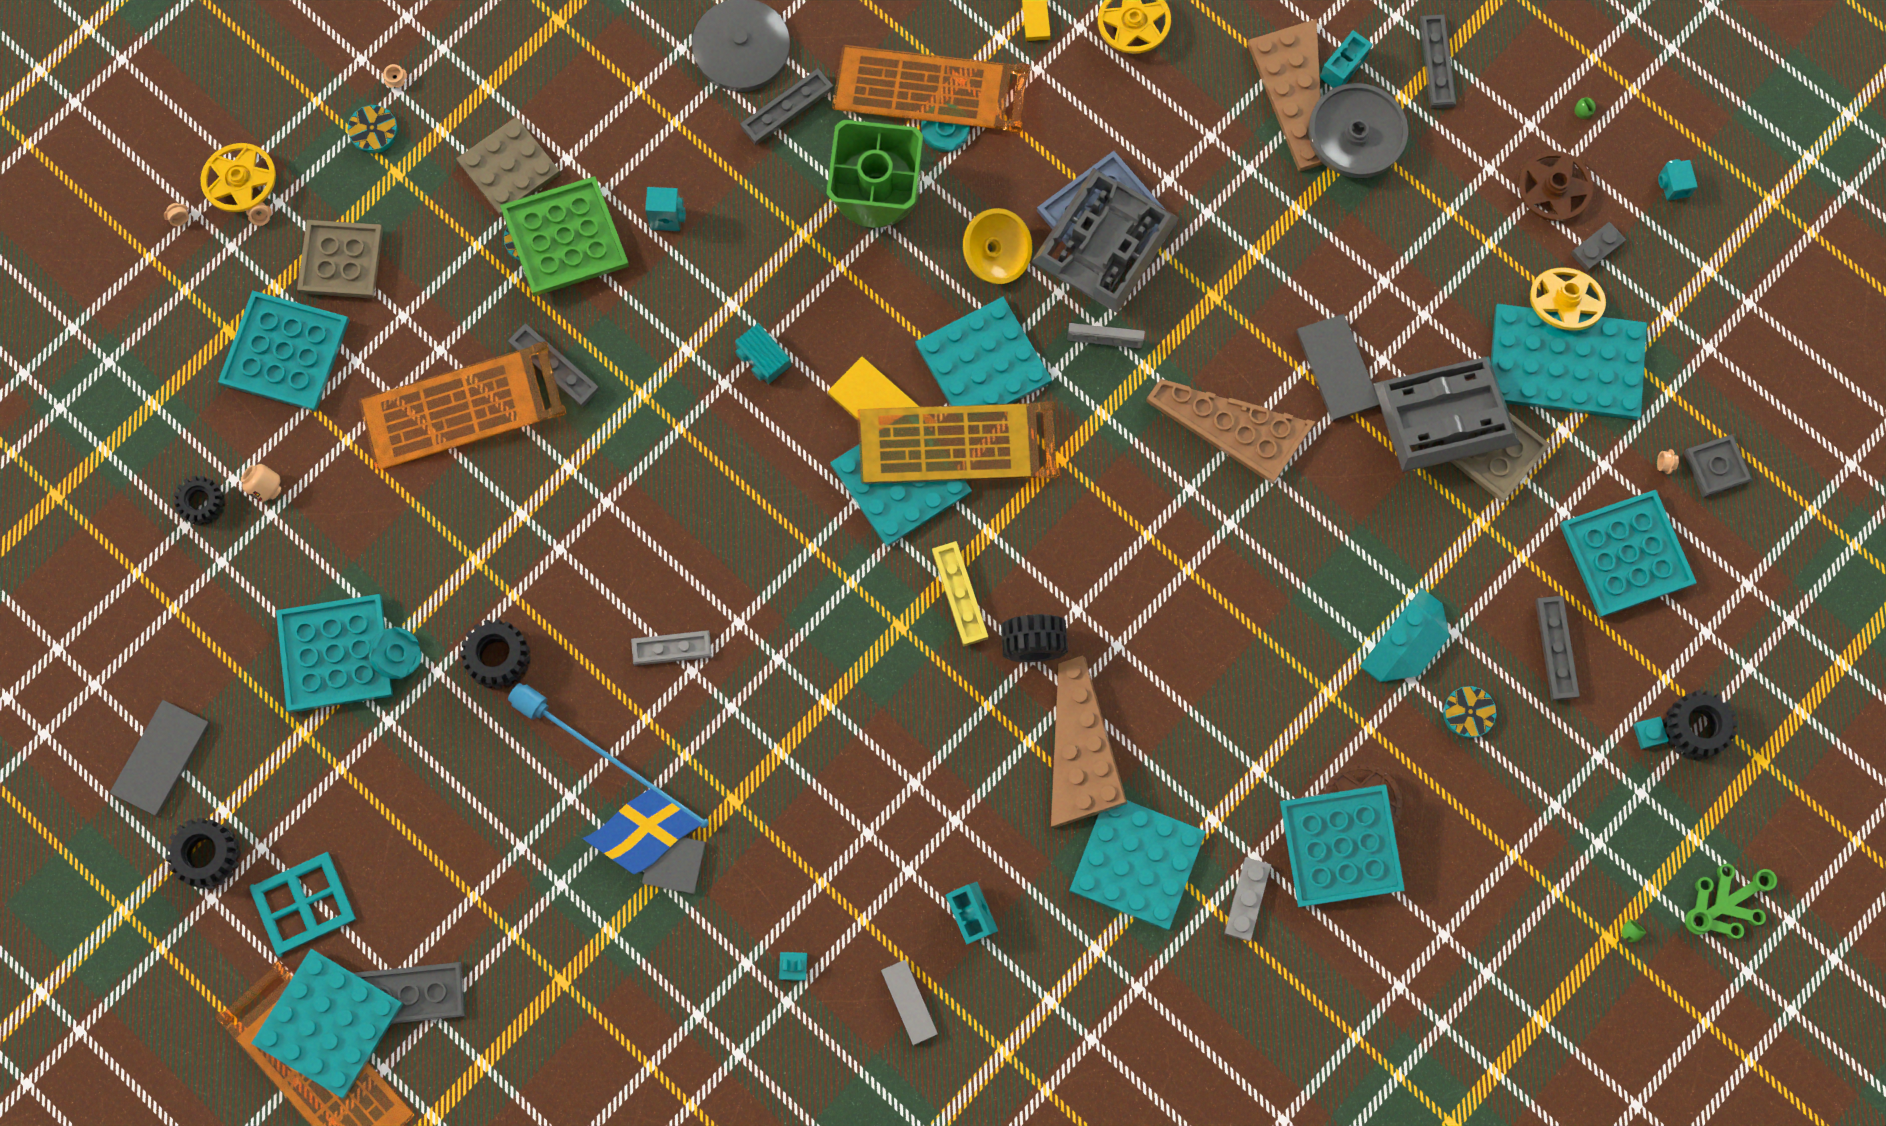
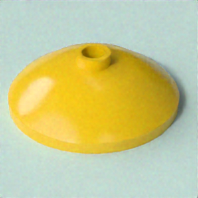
(1009, 243)

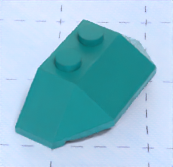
(1409, 641)

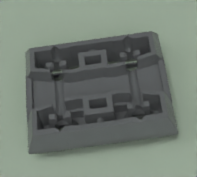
(1105, 240)
(1445, 411)

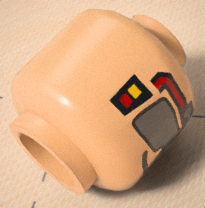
(261, 482)

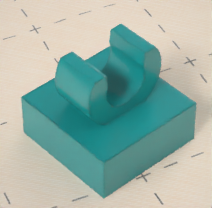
(793, 966)

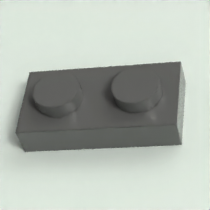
(1598, 246)

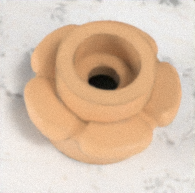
(391, 71)
(177, 214)
(261, 219)
(1667, 461)

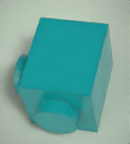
(1677, 179)

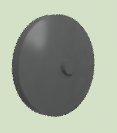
(741, 45)
(1358, 130)

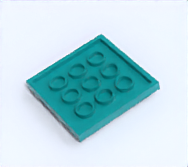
(284, 351)
(984, 358)
(896, 507)
(1627, 553)
(328, 653)
(1342, 845)
(1138, 863)
(327, 1023)

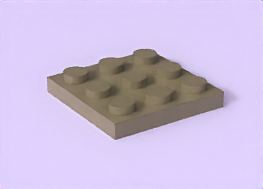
(508, 165)
(340, 259)
(1504, 468)

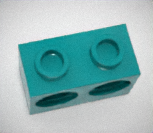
(1346, 60)

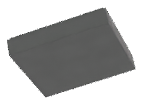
(1717, 466)
(677, 867)

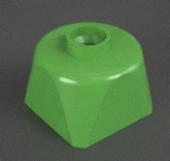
(875, 171)

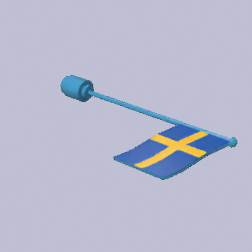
(644, 825)

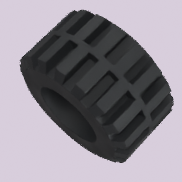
(483, 637)
(1034, 638)
(1714, 710)
(188, 838)

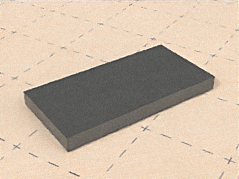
(1337, 367)
(160, 758)
(426, 991)

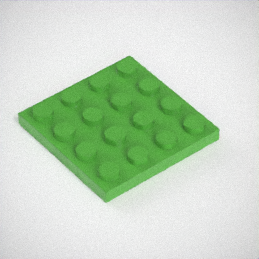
(564, 236)

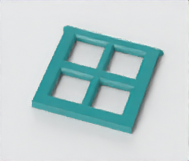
(302, 903)

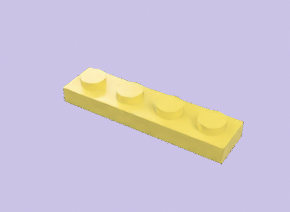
(960, 593)

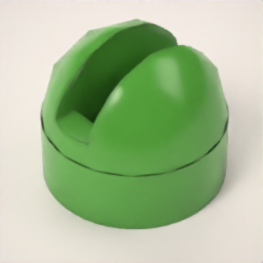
(1582, 110)
(1633, 931)

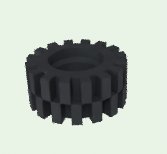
(192, 487)

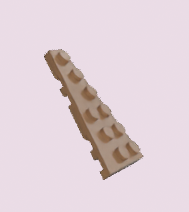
(1290, 75)
(1242, 430)
(1084, 763)

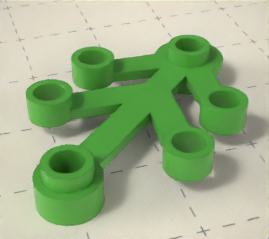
(1726, 904)

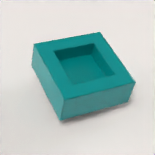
(1650, 733)

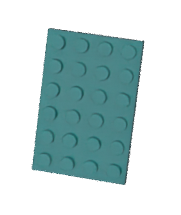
(1569, 370)

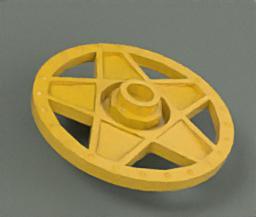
(1134, 21)
(238, 177)
(1567, 299)

